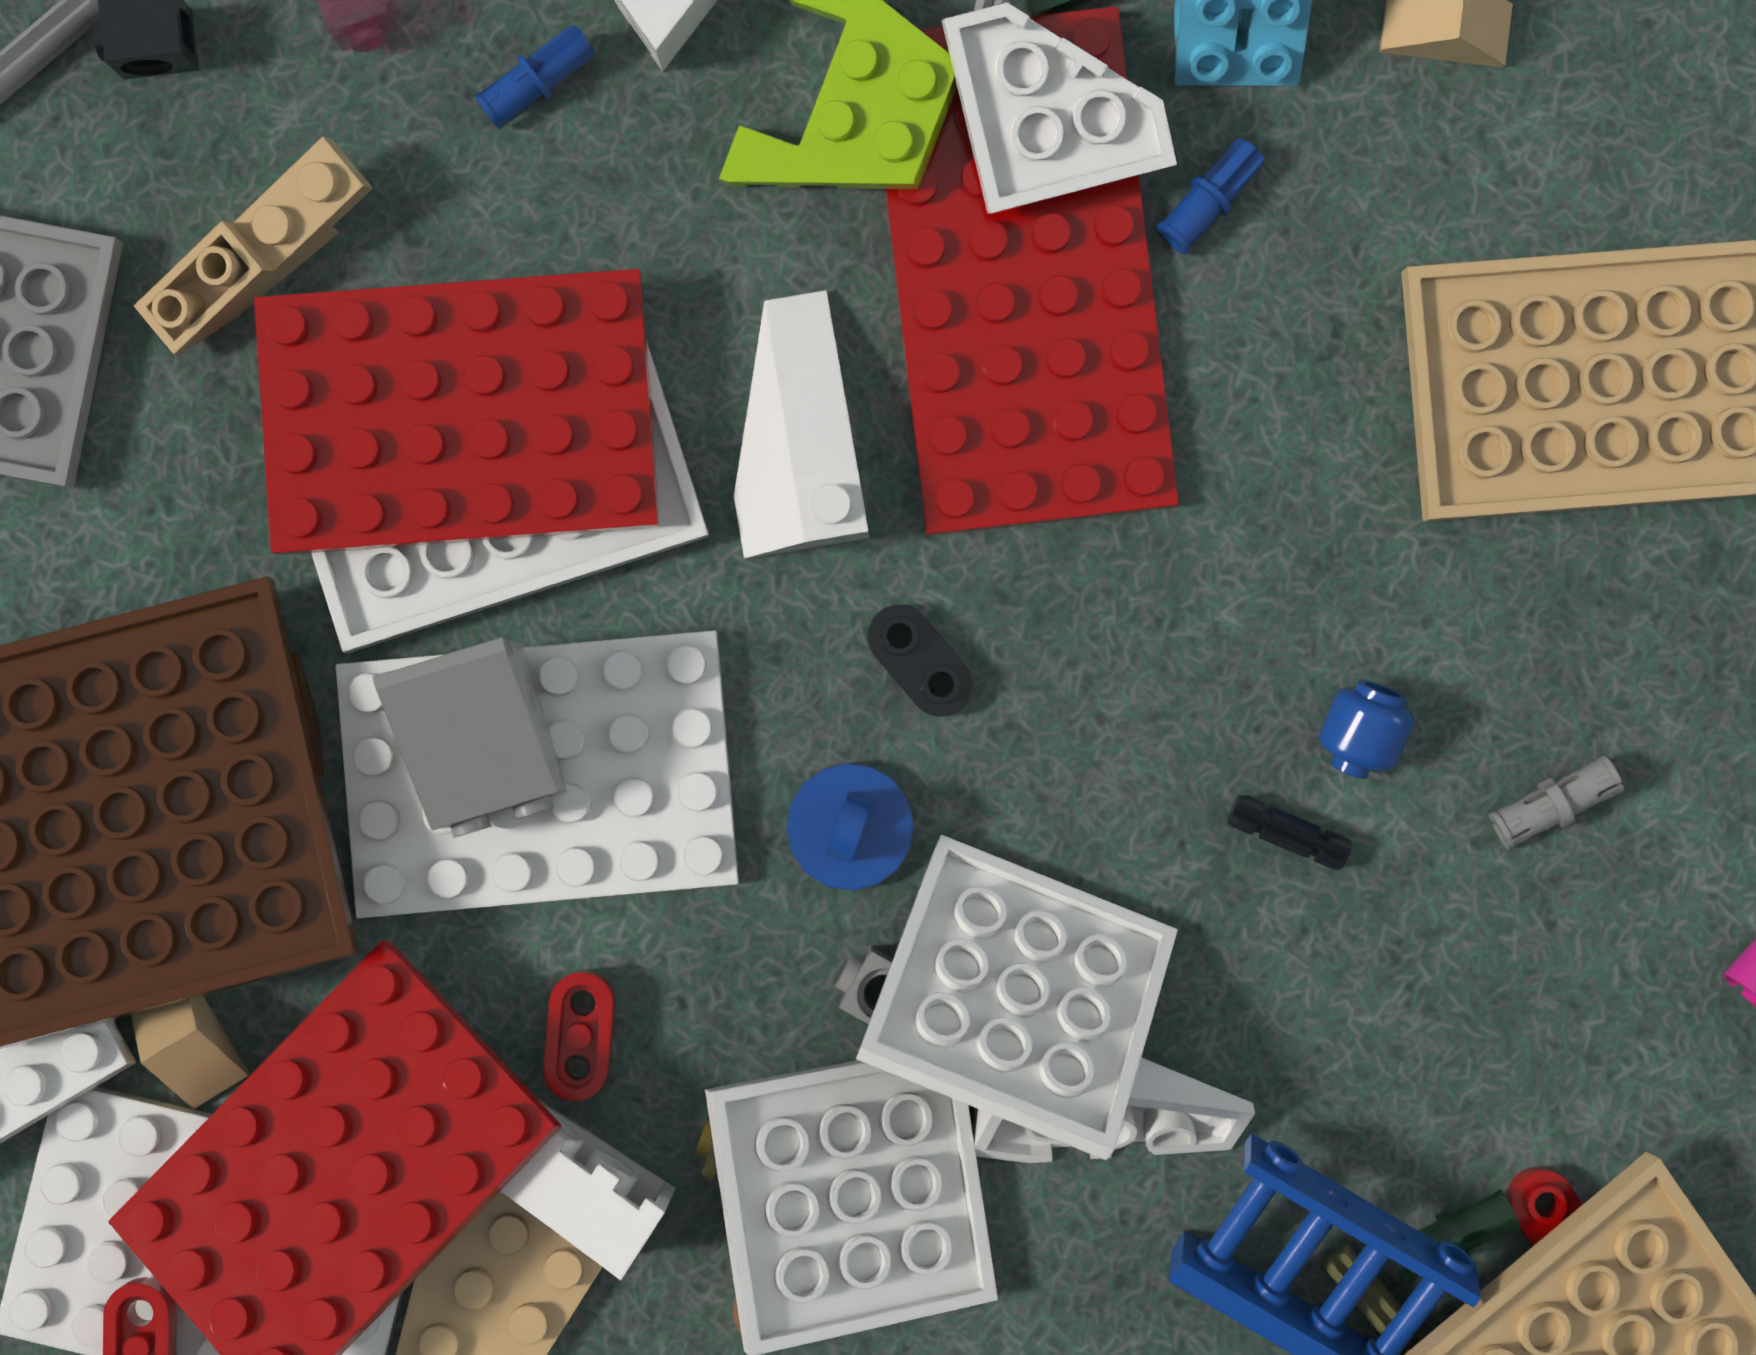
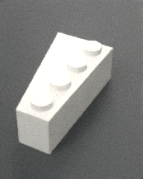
(591, 1195)

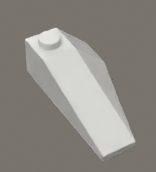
(797, 449)
(1163, 1110)

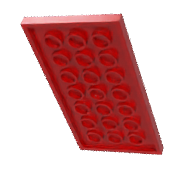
(1030, 336)

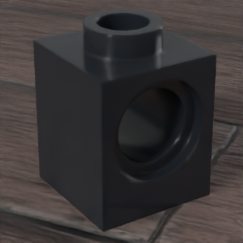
(146, 37)

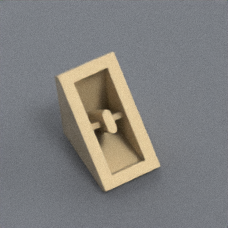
(1448, 30)
(188, 1050)

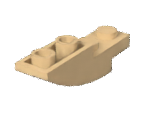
(255, 250)

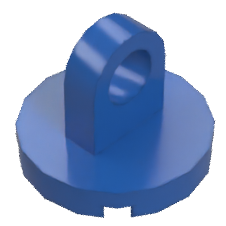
(850, 826)

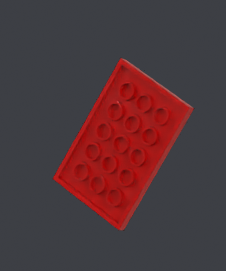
(456, 412)
(335, 1169)

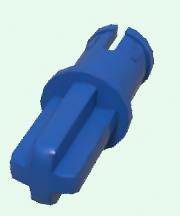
(535, 75)
(1211, 195)

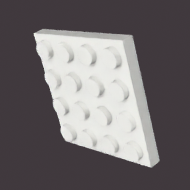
(1020, 997)
(847, 1203)

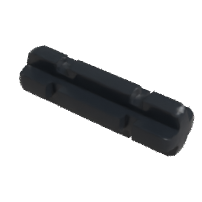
(1289, 832)

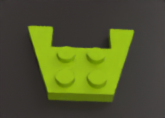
(872, 113)

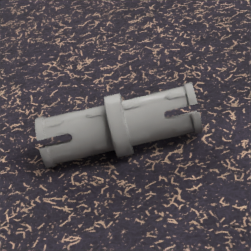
(1556, 802)

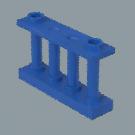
(1263, 1298)

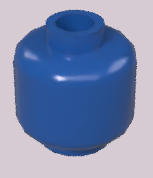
(1366, 729)

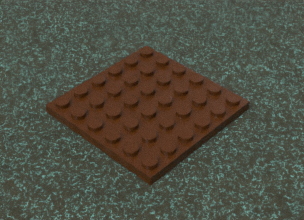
(159, 814)

